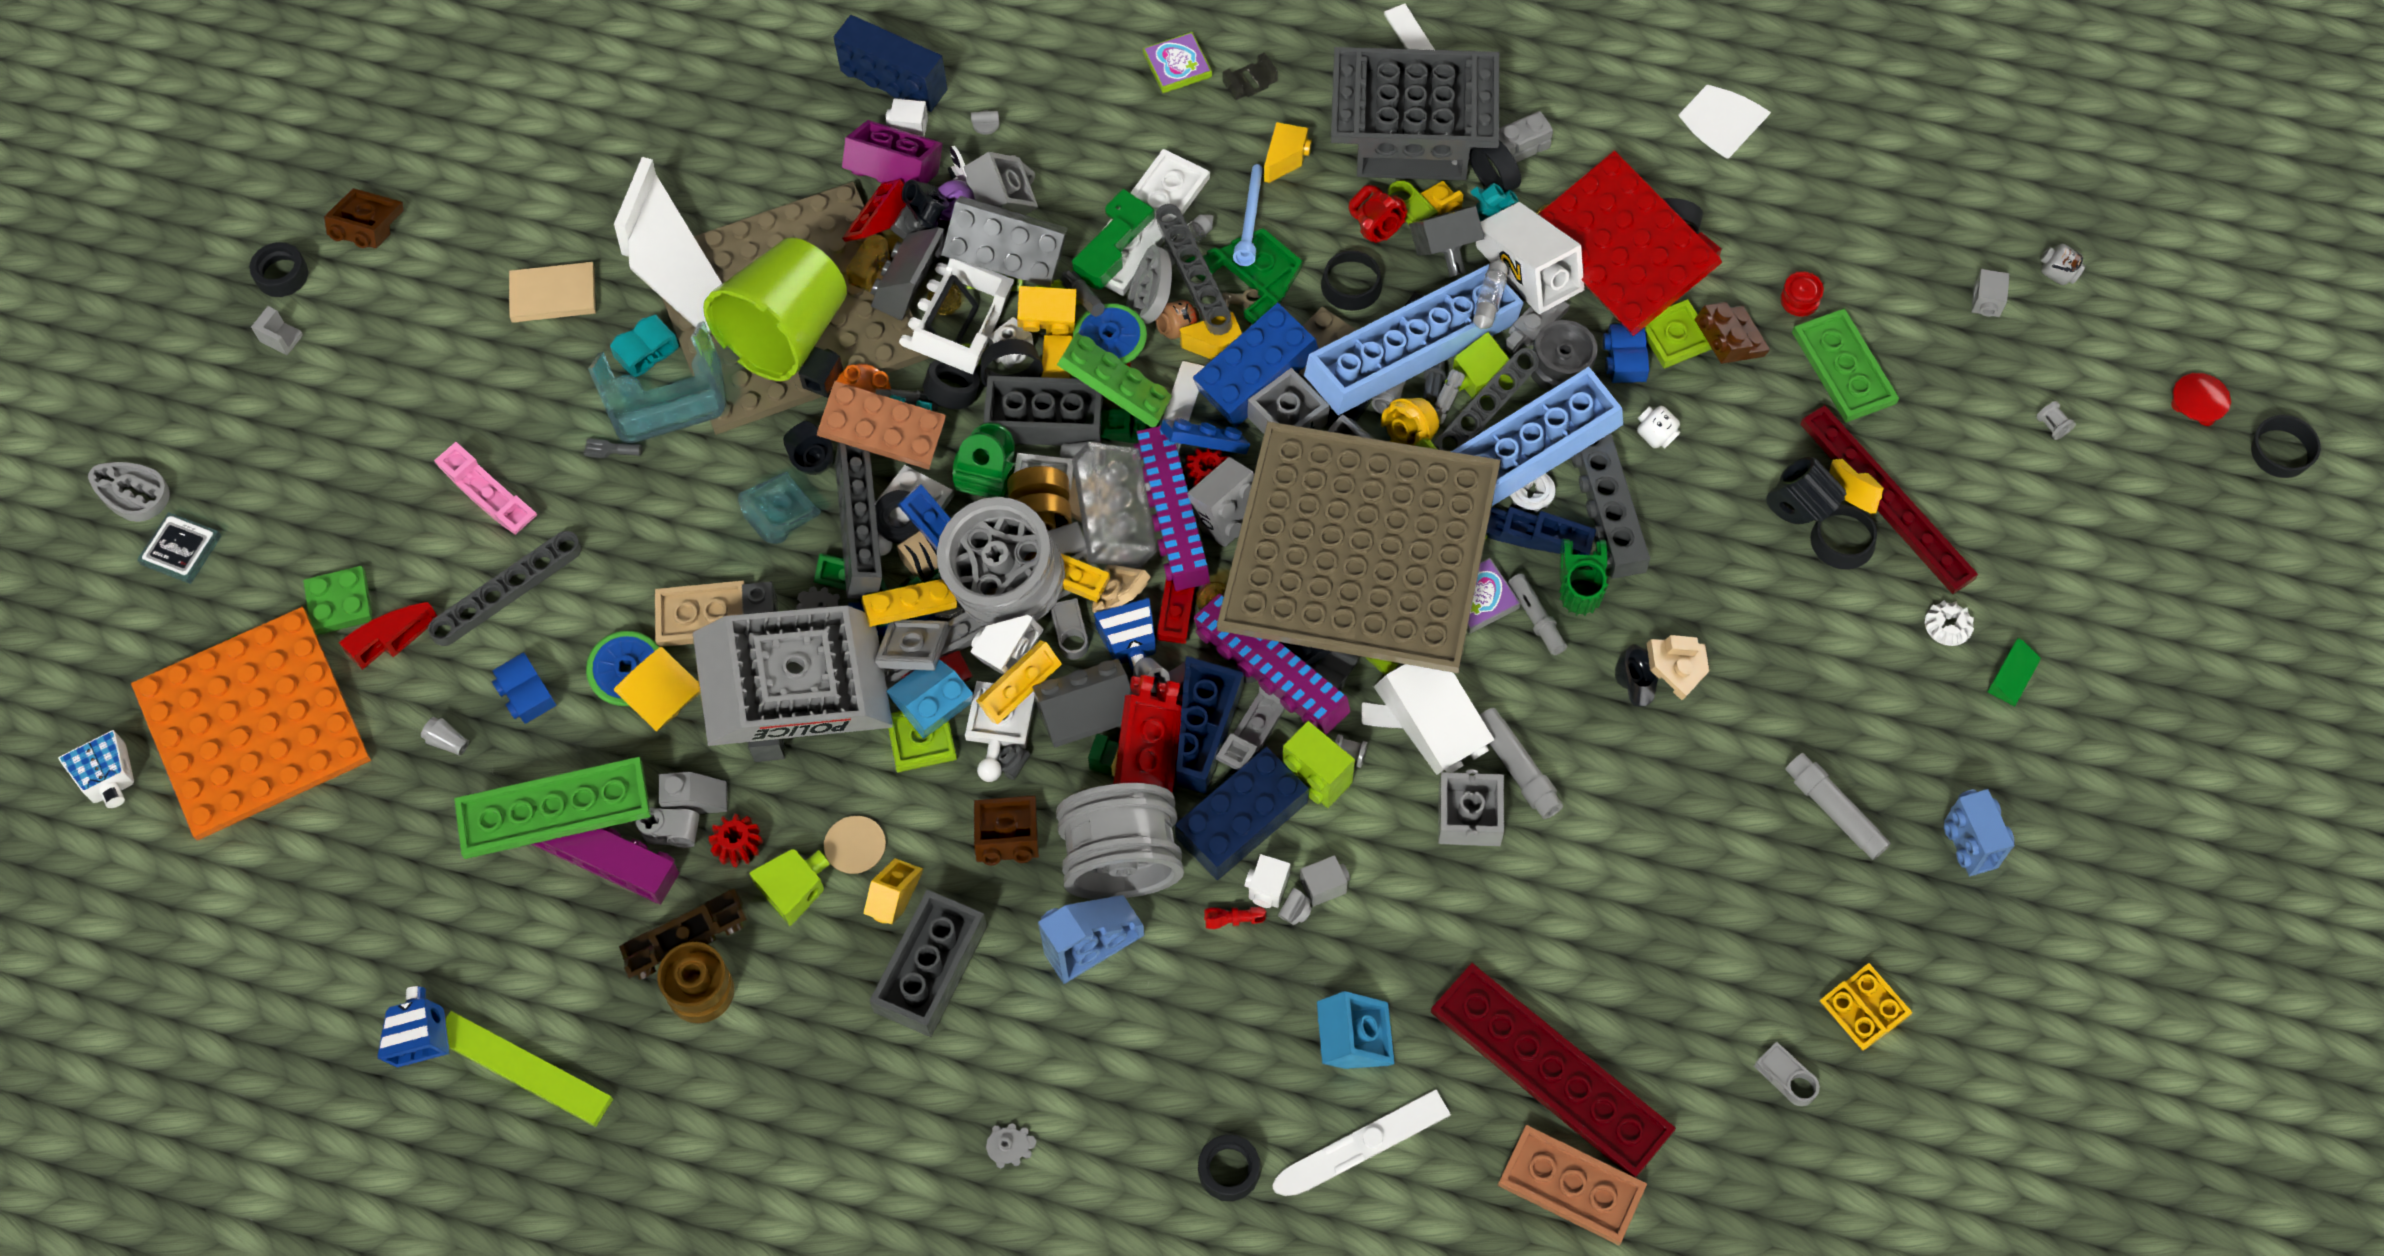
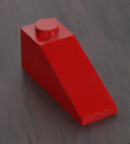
(878, 212)

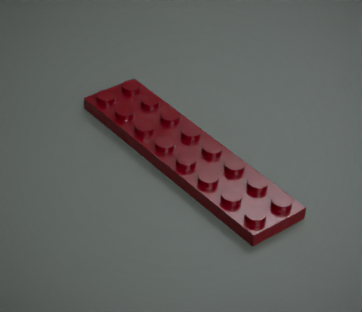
(1553, 1071)

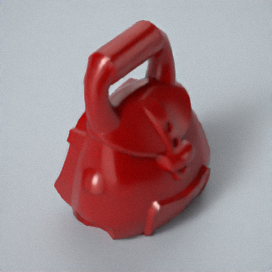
(1379, 215)

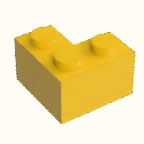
(1047, 309)

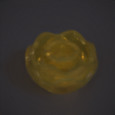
(950, 303)
(1209, 592)

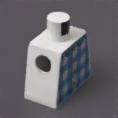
(101, 769)

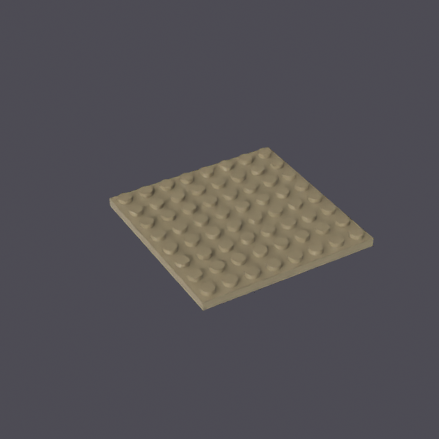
(855, 332)
(1360, 547)

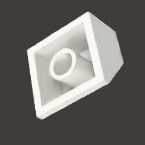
(1006, 642)

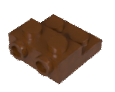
(362, 218)
(1731, 333)
(1005, 829)

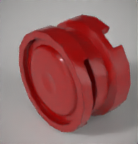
(1802, 294)

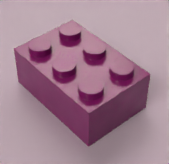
(891, 154)

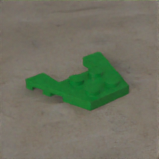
(1270, 273)

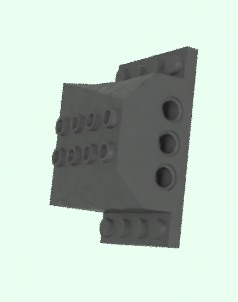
(1415, 109)

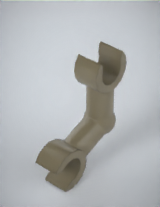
(1240, 299)

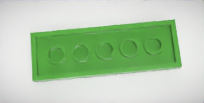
(551, 807)

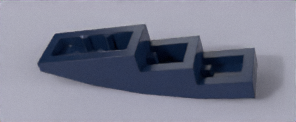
(1538, 532)

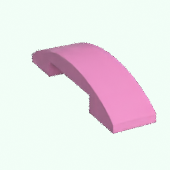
(484, 489)

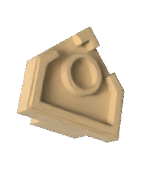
(1122, 587)
(1679, 662)

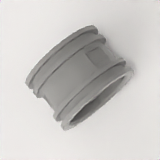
(1022, 585)
(1119, 841)

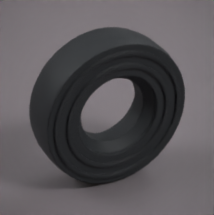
(883, 509)

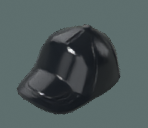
(807, 450)
(1634, 674)

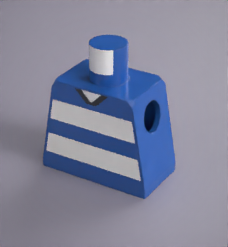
(1127, 631)
(413, 1030)

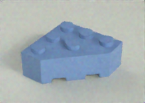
(1087, 934)

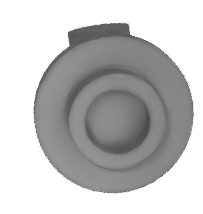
(985, 121)
(1295, 908)

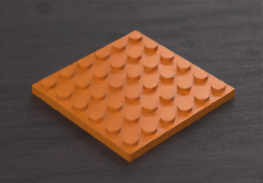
(250, 723)

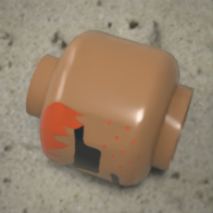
(1175, 316)

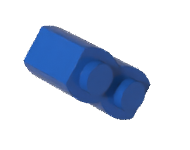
(1627, 355)
(523, 688)

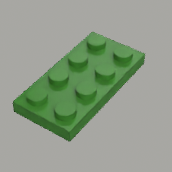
(1845, 365)
(1115, 380)

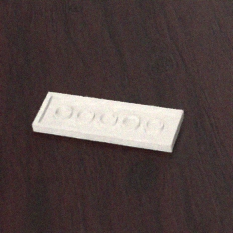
(1165, 182)

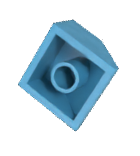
(931, 697)
(1354, 1031)

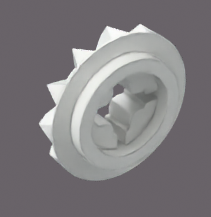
(1542, 498)
(1951, 634)

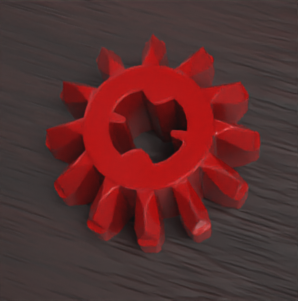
(1201, 465)
(728, 832)

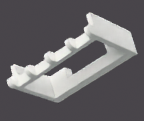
(944, 349)

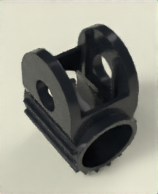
(1809, 490)

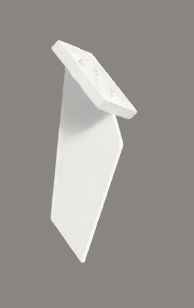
(663, 247)

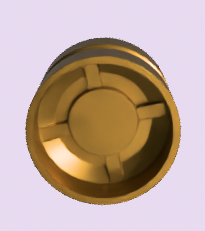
(1045, 492)
(695, 982)

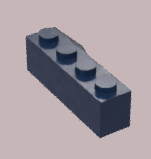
(1206, 715)

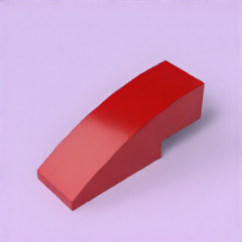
(387, 633)

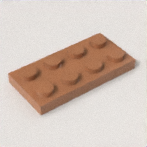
(881, 425)
(1572, 1185)

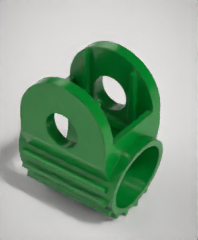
(985, 461)
(1595, 578)

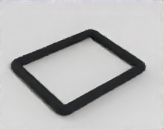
(953, 278)

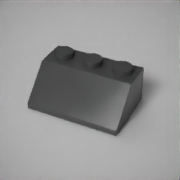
(905, 272)
(1083, 702)

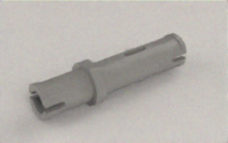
(1543, 624)

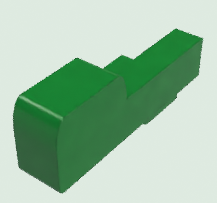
(1103, 255)

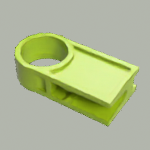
(1417, 205)

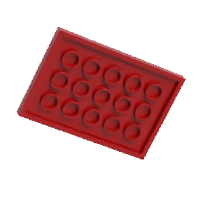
(1631, 242)

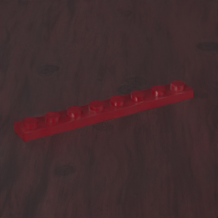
(1894, 504)

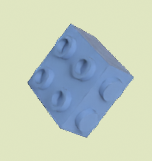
(1978, 832)

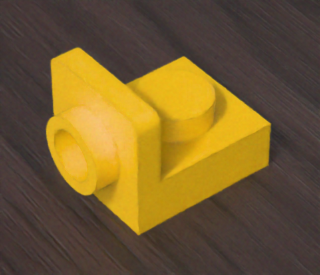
(1443, 198)

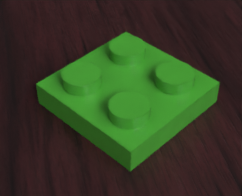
(338, 600)

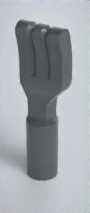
(603, 448)

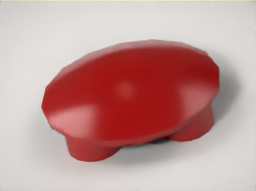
(2201, 398)

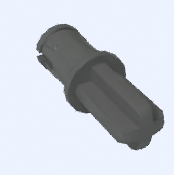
(1434, 377)

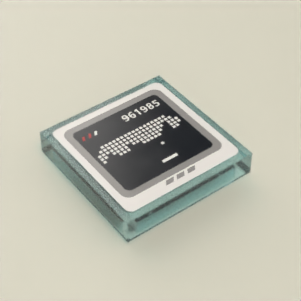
(179, 548)

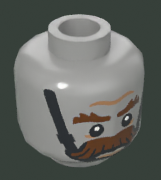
(2062, 264)

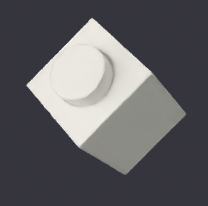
(908, 116)

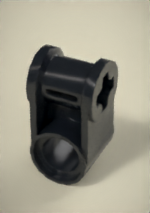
(924, 202)

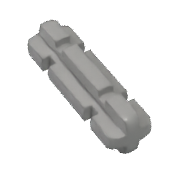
(1448, 394)

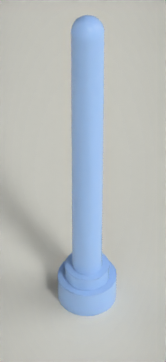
(1245, 251)

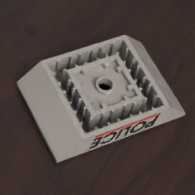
(755, 697)

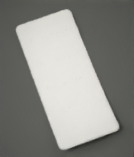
(1378, 716)

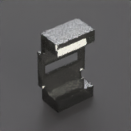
(1263, 73)

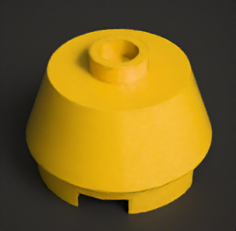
(1410, 420)

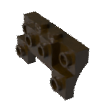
(695, 925)

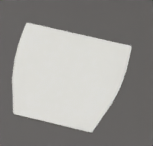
(1722, 119)

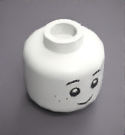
(1658, 426)

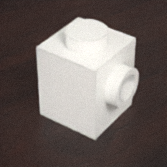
(1010, 331)
(1268, 881)

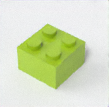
(1319, 764)

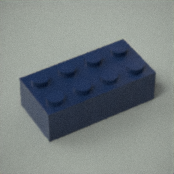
(890, 62)
(1241, 813)

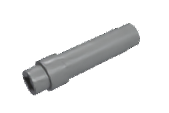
(1816, 783)
(1534, 785)

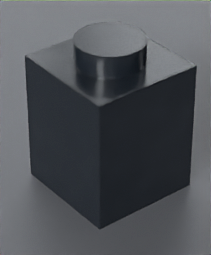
(820, 371)

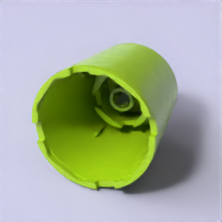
(777, 308)

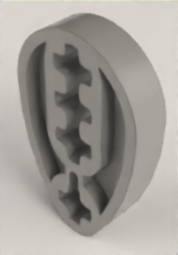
(1151, 284)
(124, 502)

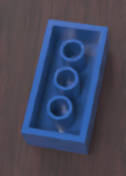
(1254, 361)

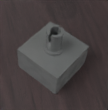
(1446, 235)

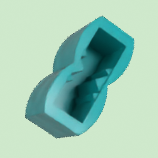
(644, 345)

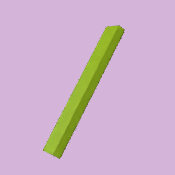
(526, 1070)

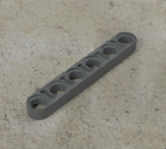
(1193, 268)
(1493, 390)
(508, 592)

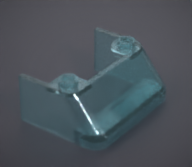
(665, 409)

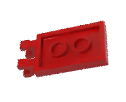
(1149, 734)

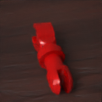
(1218, 917)

